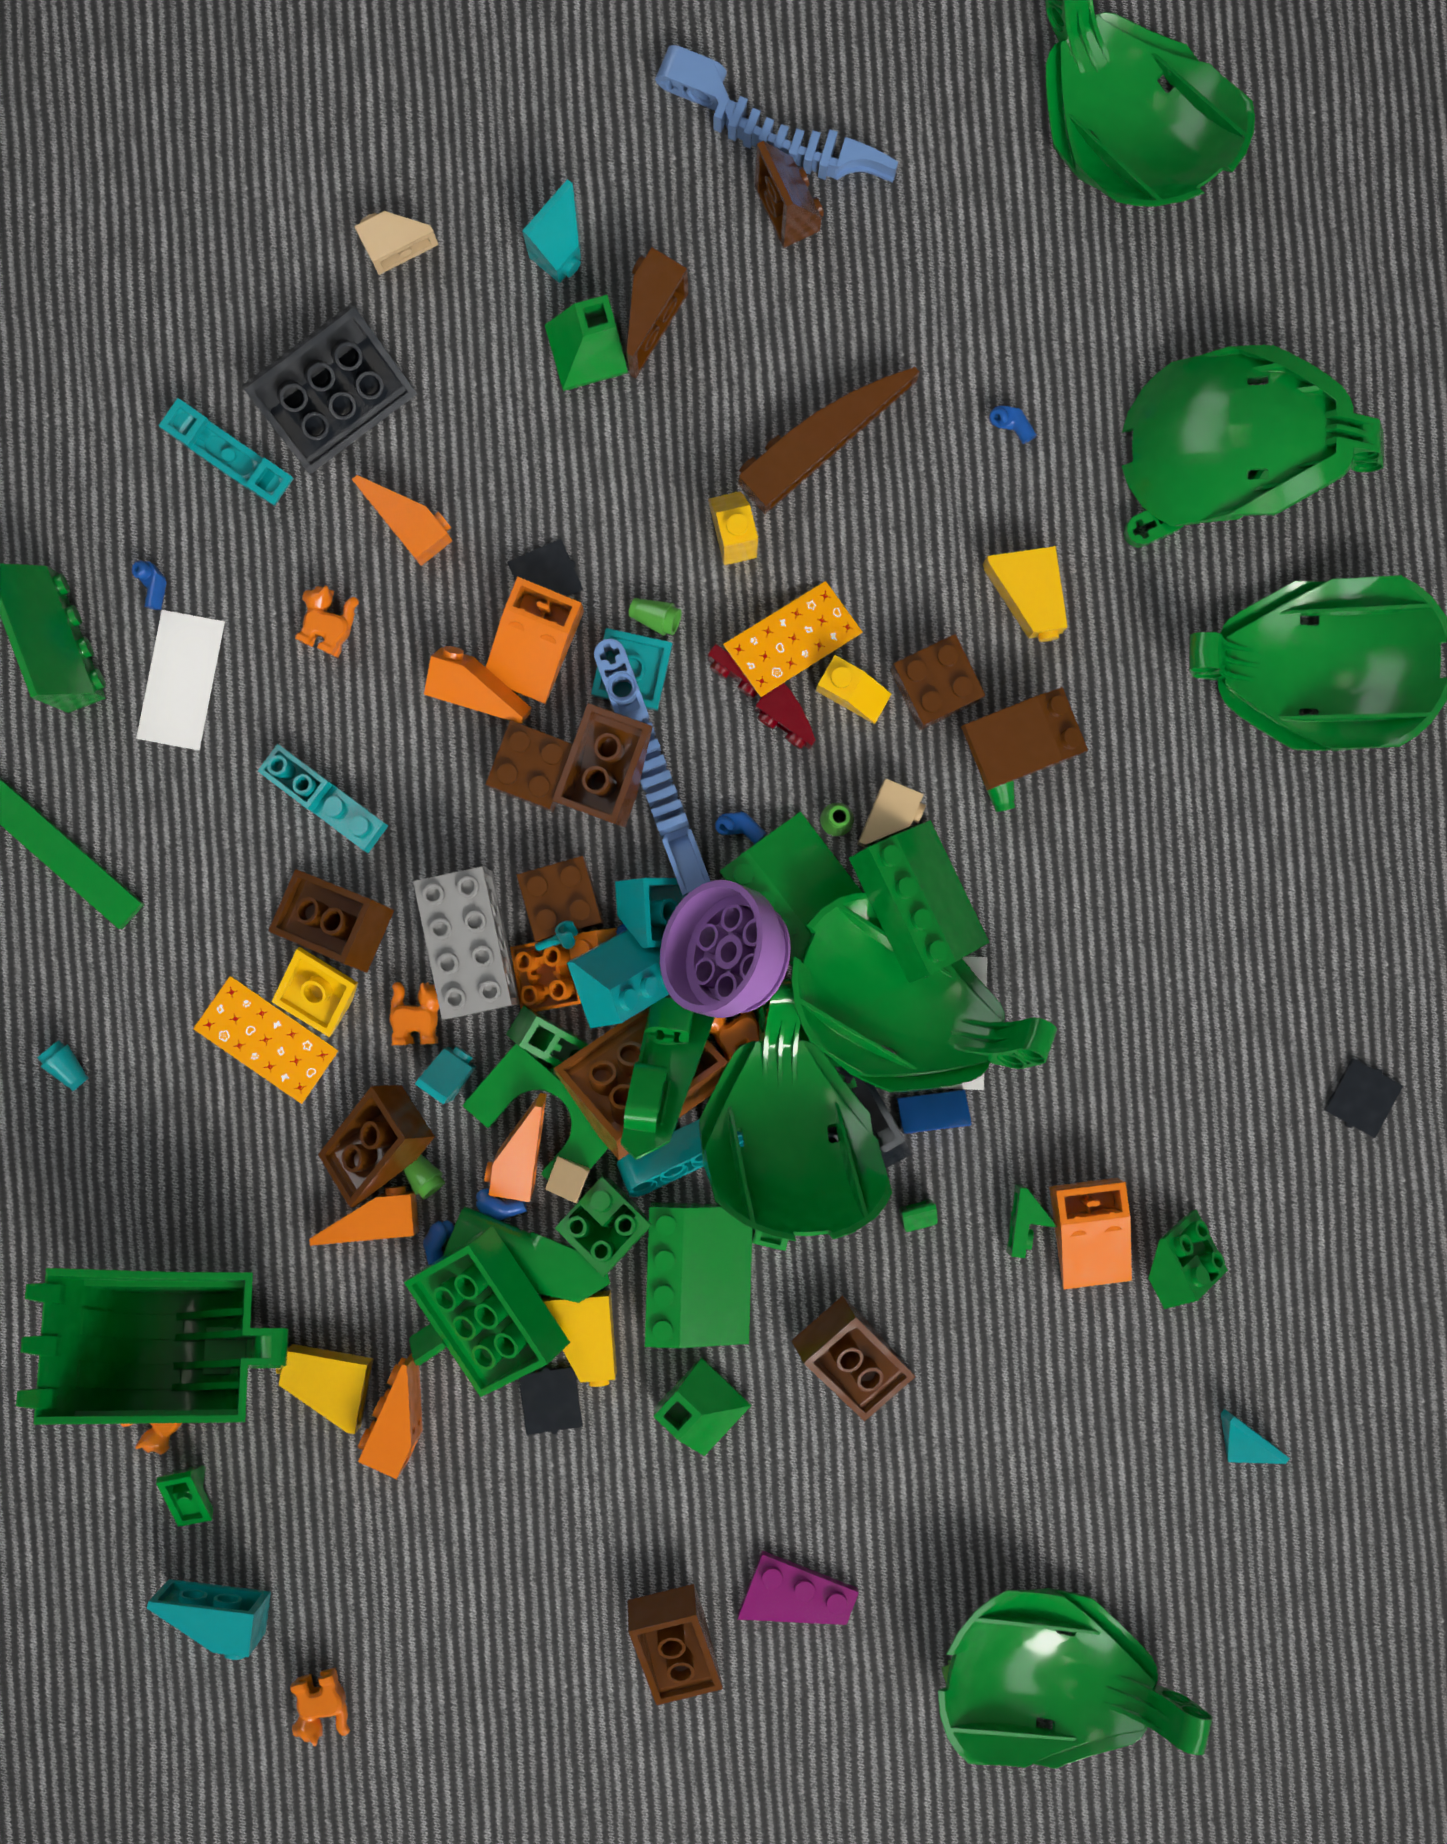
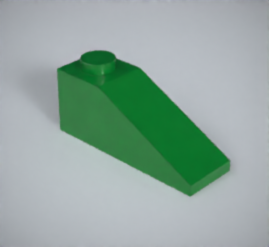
(544, 1037)

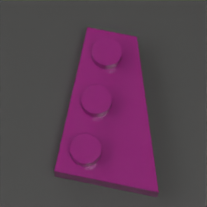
(795, 1594)

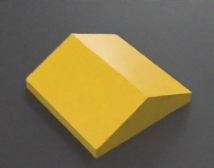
(315, 992)

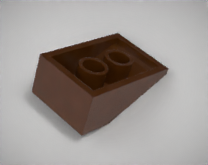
(786, 195)
(657, 295)
(1024, 738)
(604, 765)
(331, 920)
(375, 1142)
(852, 1358)
(673, 1644)

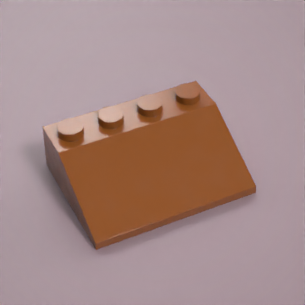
(602, 1074)

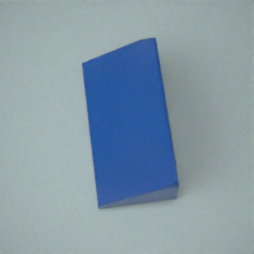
(933, 1111)

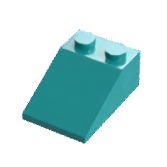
(215, 1616)

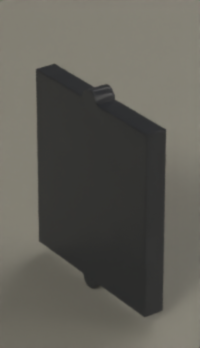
(549, 568)
(1363, 1098)
(550, 1400)

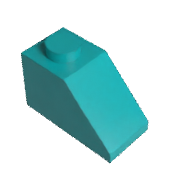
(447, 1074)

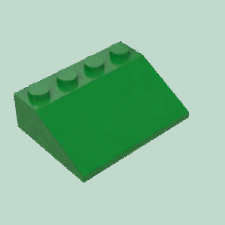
(48, 637)
(794, 875)
(919, 901)
(697, 1277)
(487, 1312)

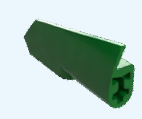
(662, 1075)
(548, 1265)

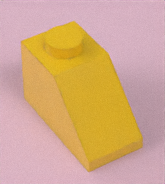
(853, 689)

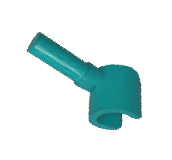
(564, 936)

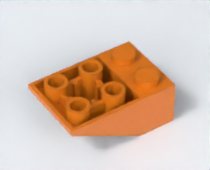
(533, 639)
(544, 976)
(1092, 1232)
(399, 1422)

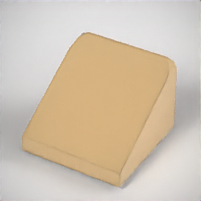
(567, 1179)

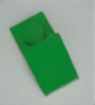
(1024, 1212)
(186, 1496)

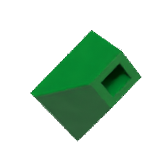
(586, 343)
(604, 1225)
(1186, 1263)
(701, 1408)

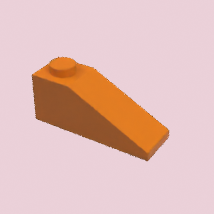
(409, 520)
(470, 684)
(516, 1162)
(383, 1217)

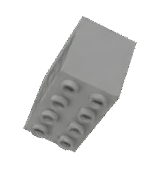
(466, 942)

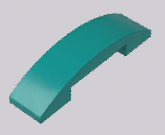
(225, 452)

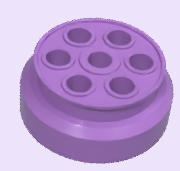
(724, 950)

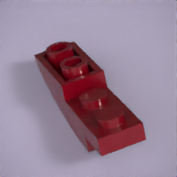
(775, 708)

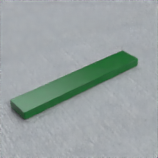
(66, 858)

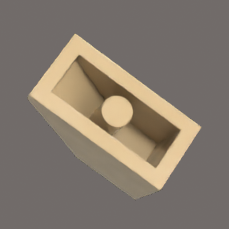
(394, 239)
(891, 812)

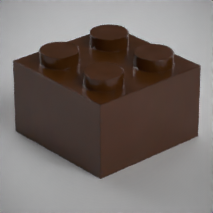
(937, 682)
(529, 765)
(559, 895)

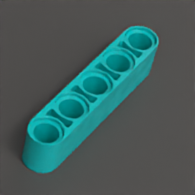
(666, 1163)

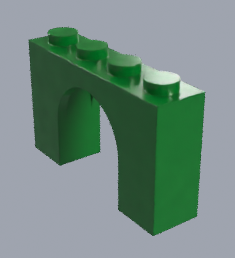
(524, 1072)

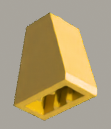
(734, 527)
(1031, 590)
(590, 1336)
(328, 1383)

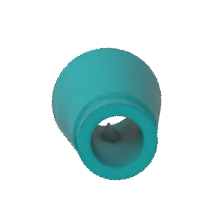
(63, 1065)

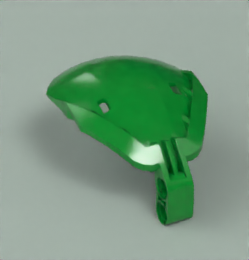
(1121, 125)
(1207, 427)
(1363, 667)
(939, 1027)
(783, 1102)
(1090, 1683)

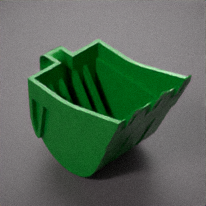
(145, 1347)

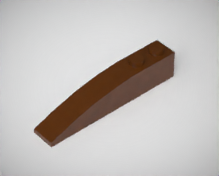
(817, 439)

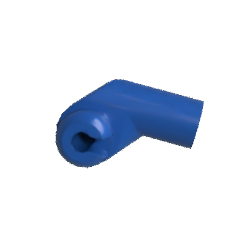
(1012, 419)
(153, 581)
(739, 823)
(497, 1208)
(435, 1240)

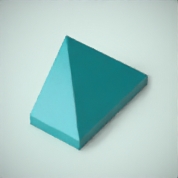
(1246, 1445)

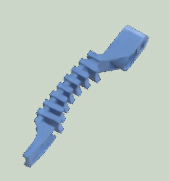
(701, 82)
(655, 777)

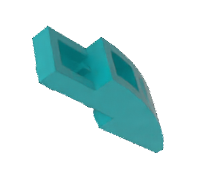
(323, 798)

